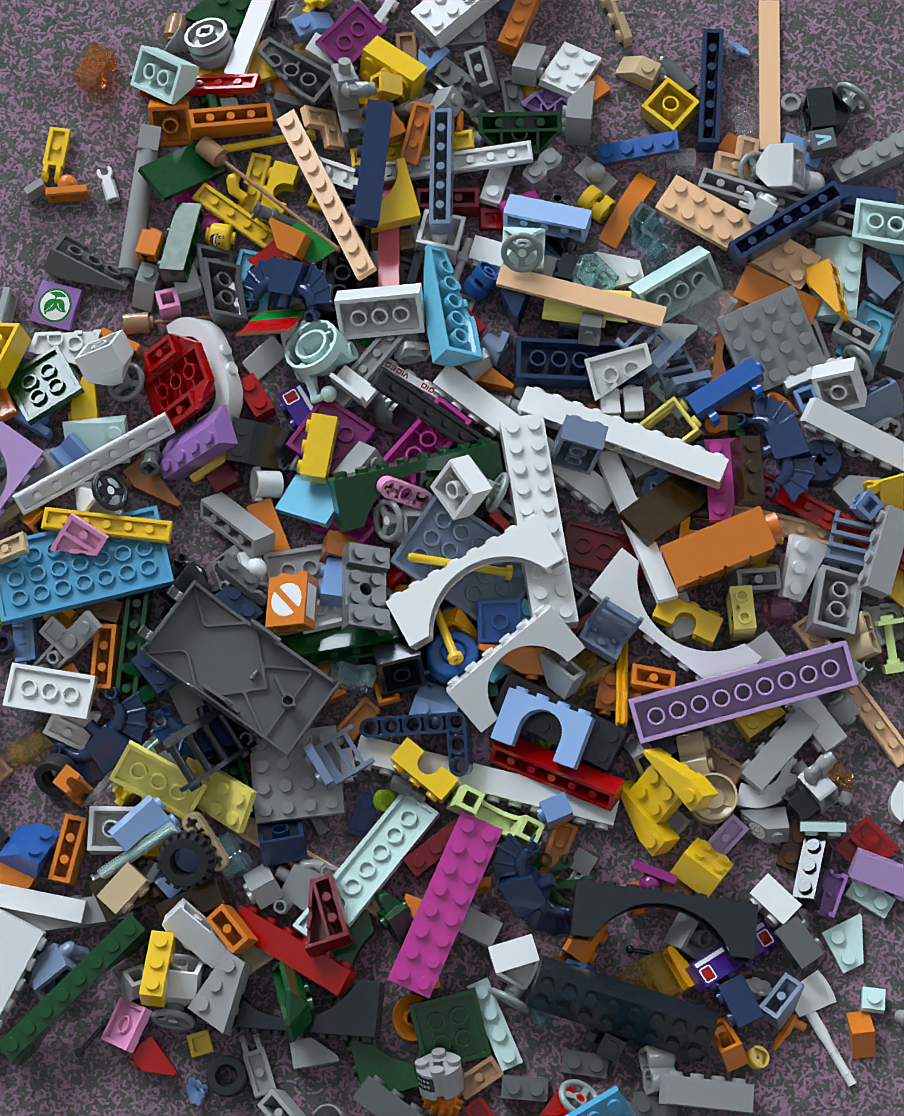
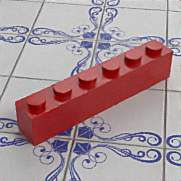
(538, 764)
(289, 948)

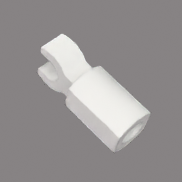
(109, 186)

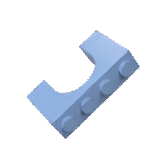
(520, 706)
(149, 817)

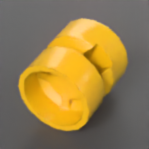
(594, 200)

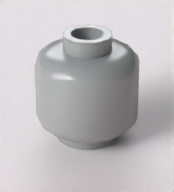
(842, 708)

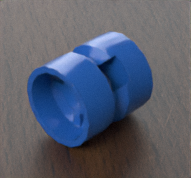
(481, 281)

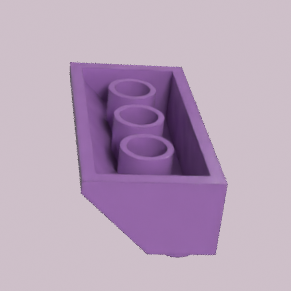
(198, 445)

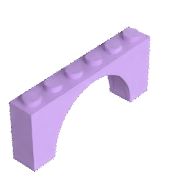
(19, 458)

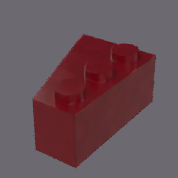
(327, 918)

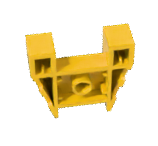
(659, 795)

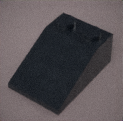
(260, 446)

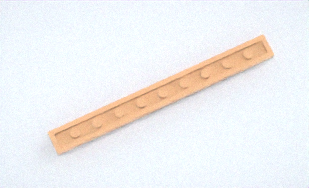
(326, 195)

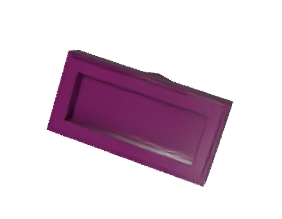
(653, 876)

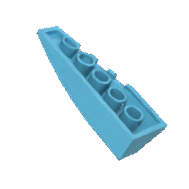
(448, 324)

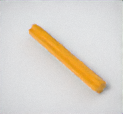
(622, 688)

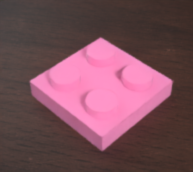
(126, 1025)

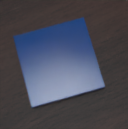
(497, 619)

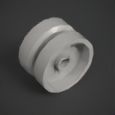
(209, 43)

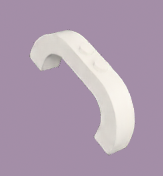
(220, 359)

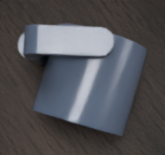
(499, 348)

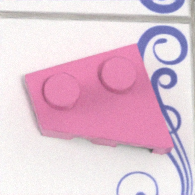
(79, 537)

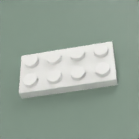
(50, 691)

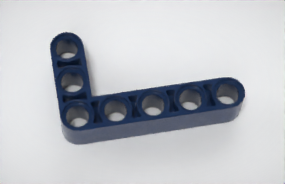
(425, 727)

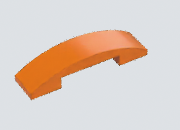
(618, 222)

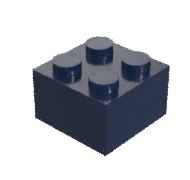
(737, 1002)

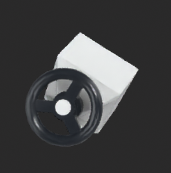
(102, 494)

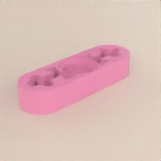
(399, 486)

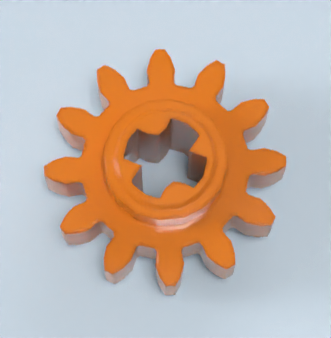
(444, 1107)

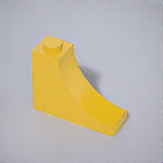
(400, 205)

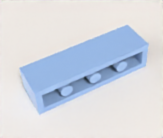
(556, 218)

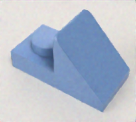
(435, 59)

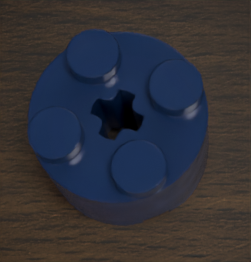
(831, 461)

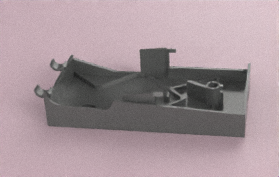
(238, 668)

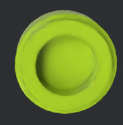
(383, 800)

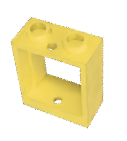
(666, 409)
(741, 607)

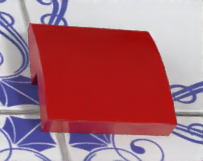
(869, 837)

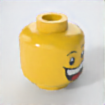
(220, 236)

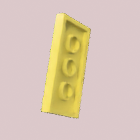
(155, 776)
(225, 798)

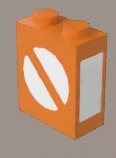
(291, 602)

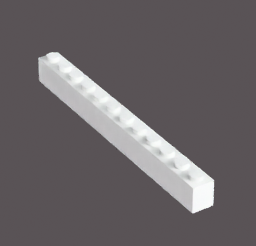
(493, 782)

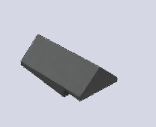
(222, 285)

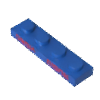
(638, 148)

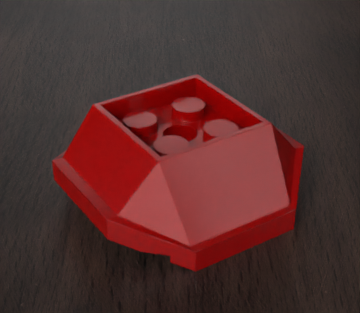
(177, 378)

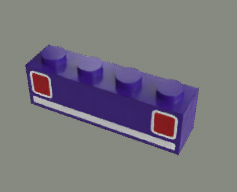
(295, 403)
(714, 966)

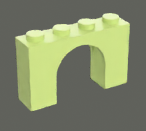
(471, 802)

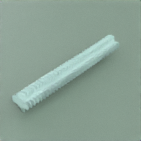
(137, 851)

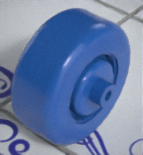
(437, 656)

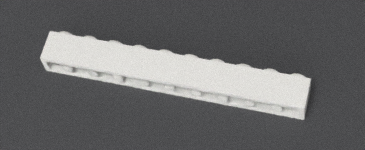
(488, 411)
(631, 439)

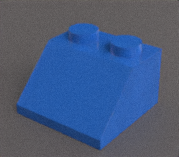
(30, 848)

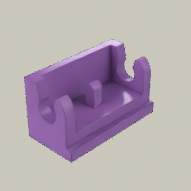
(833, 889)

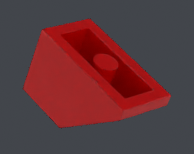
(152, 1059)

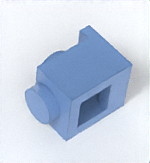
(801, 393)
(866, 505)

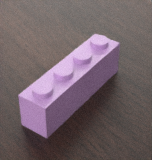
(878, 872)

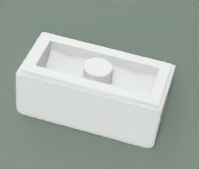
(264, 358)

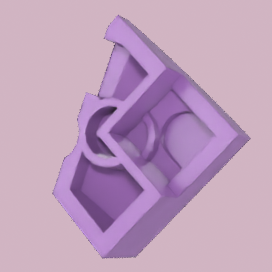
(545, 101)

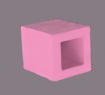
(168, 303)

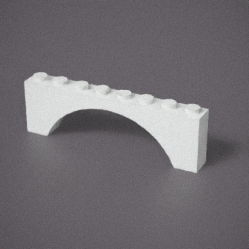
(620, 584)
(418, 605)
(17, 950)

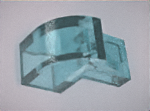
(353, 677)

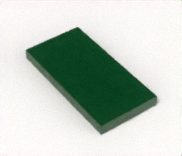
(179, 172)

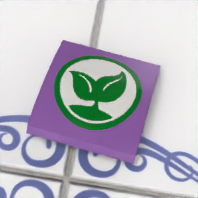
(56, 305)

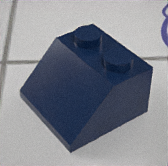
(513, 305)
(282, 842)

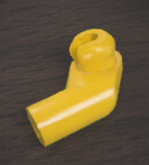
(233, 187)

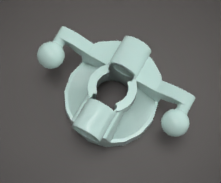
(317, 351)

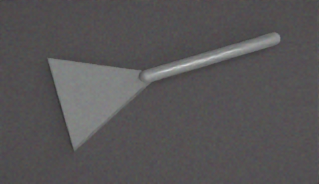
(175, 45)

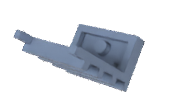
(661, 354)
(684, 384)
(846, 556)
(608, 630)
(327, 770)

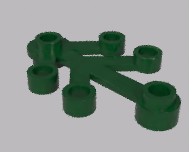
(560, 883)

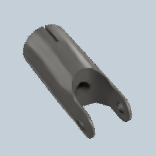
(676, 74)

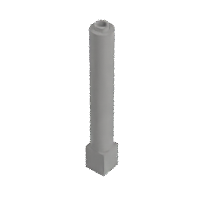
(139, 199)

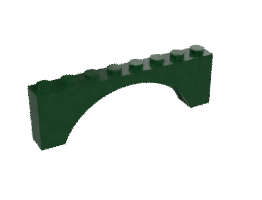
(357, 491)
(29, 1033)
(366, 1056)

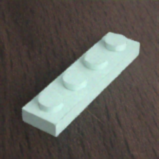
(496, 1027)

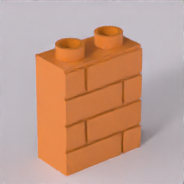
(722, 548)

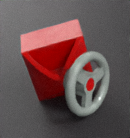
(568, 1099)

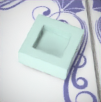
(873, 1000)

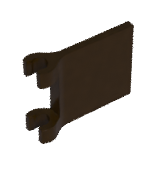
(98, 884)

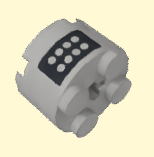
(439, 1075)

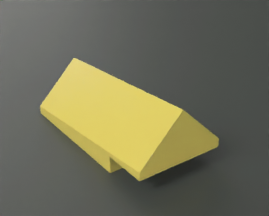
(566, 313)

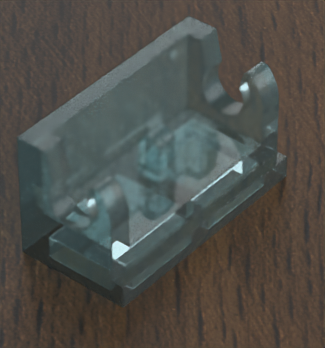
(595, 272)

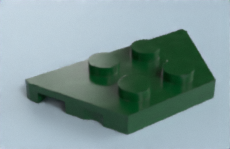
(231, 11)

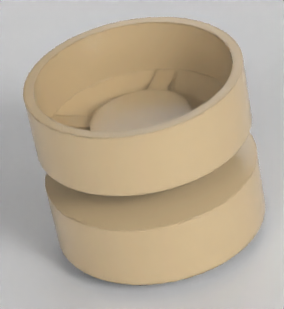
(722, 805)

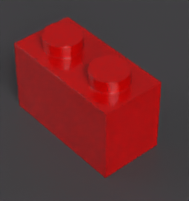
(257, 399)

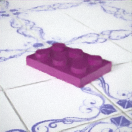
(350, 34)

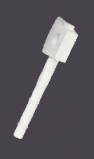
(815, 996)

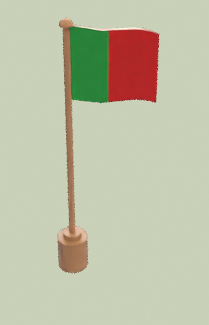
(320, 245)
(263, 323)

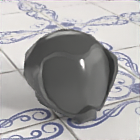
(391, 416)

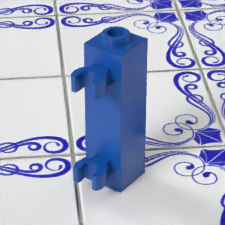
(725, 389)

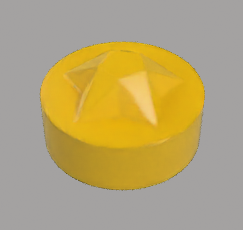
(757, 1057)

